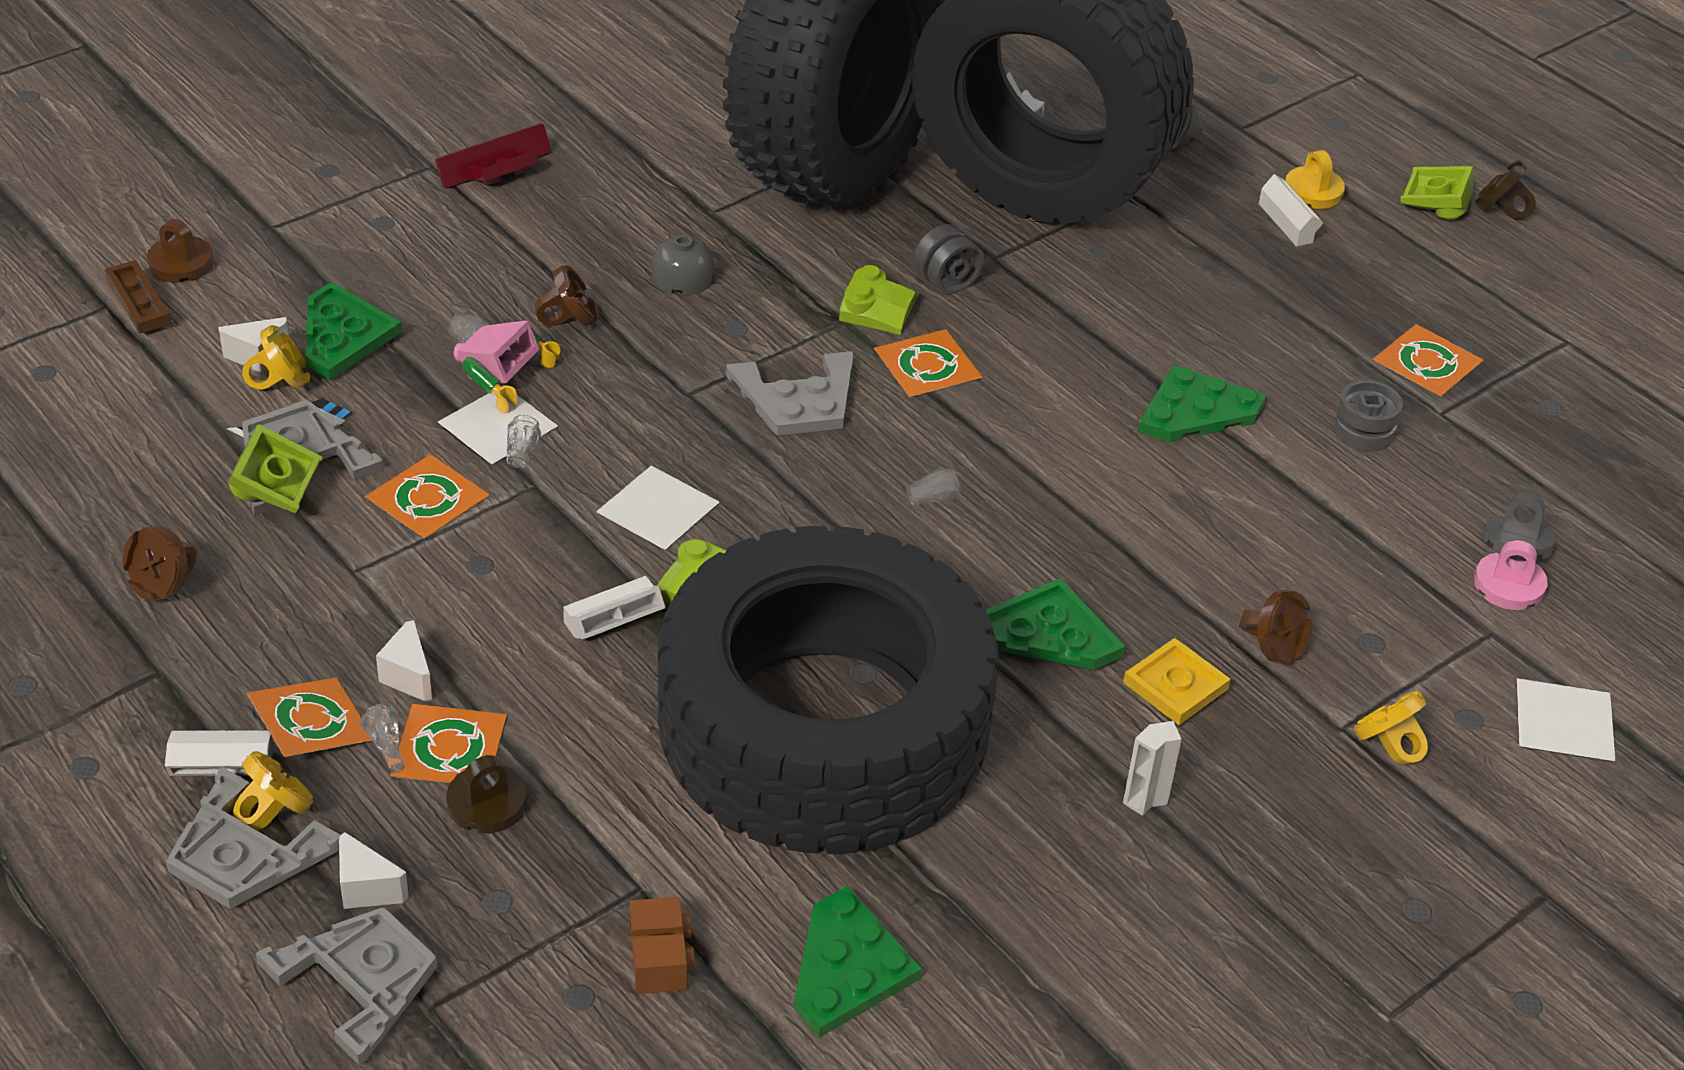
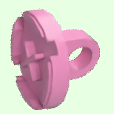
(1511, 581)

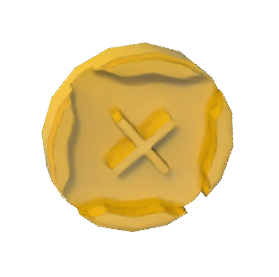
(1316, 181)
(281, 359)
(1392, 723)
(271, 790)

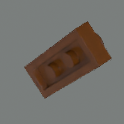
(137, 296)

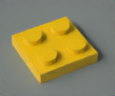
(1176, 681)

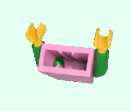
(499, 353)

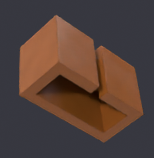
(659, 945)

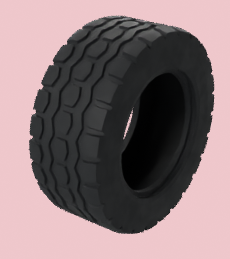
(1020, 156)
(815, 777)

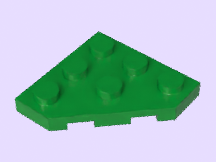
(343, 330)
(1198, 403)
(1054, 627)
(848, 963)

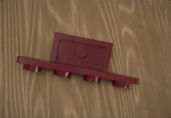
(494, 157)

